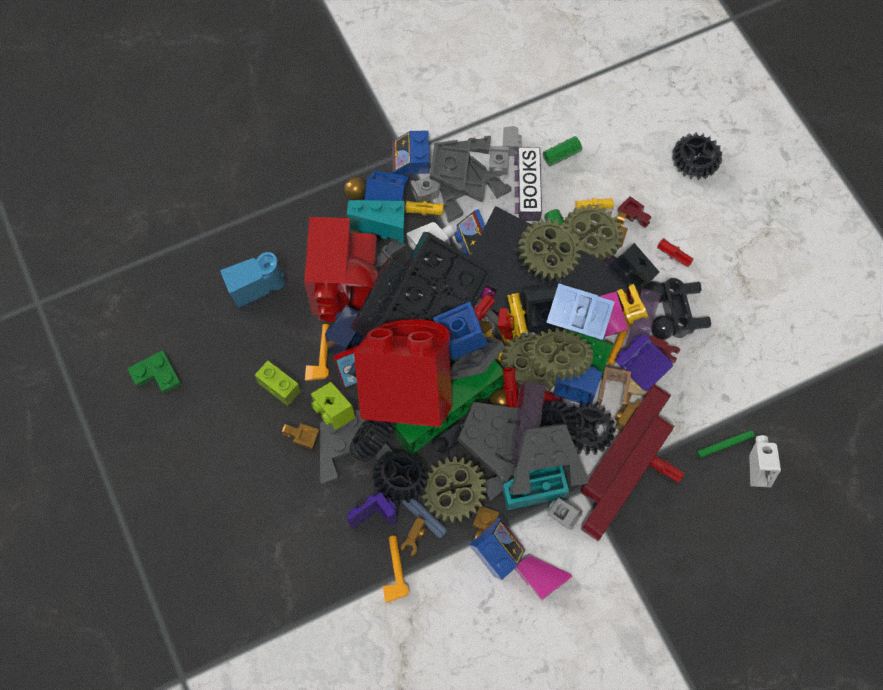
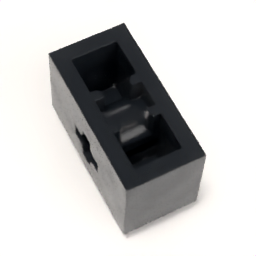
(636, 267)

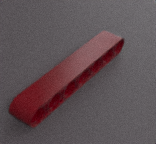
(625, 443)
(627, 478)

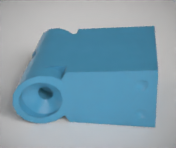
(253, 278)

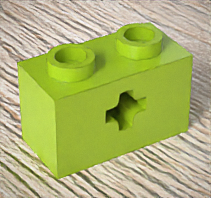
(277, 383)
(332, 405)

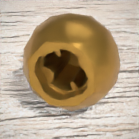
(355, 188)
(498, 398)

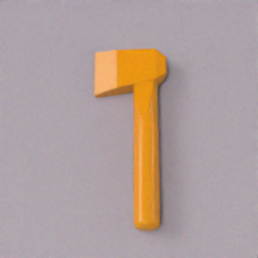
(618, 344)
(319, 372)
(400, 590)

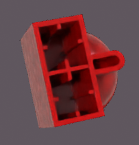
(338, 266)
(405, 373)

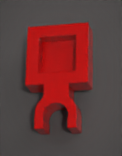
(506, 323)

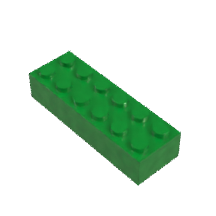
(464, 393)

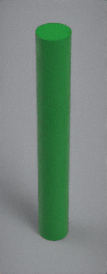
(725, 444)

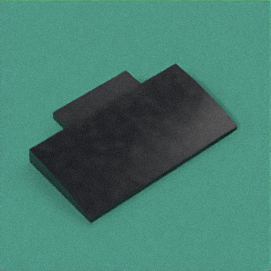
(499, 252)
(427, 286)

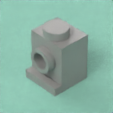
(512, 139)
(498, 160)
(425, 189)
(556, 508)

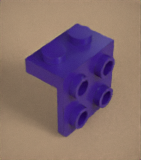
(644, 362)
(373, 504)

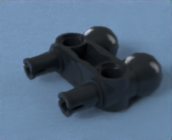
(676, 309)

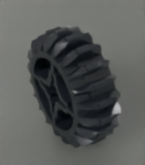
(703, 165)
(560, 413)
(600, 418)
(370, 439)
(399, 484)

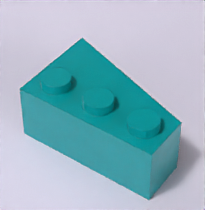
(378, 217)
(545, 486)

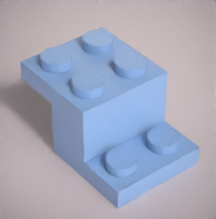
(580, 311)

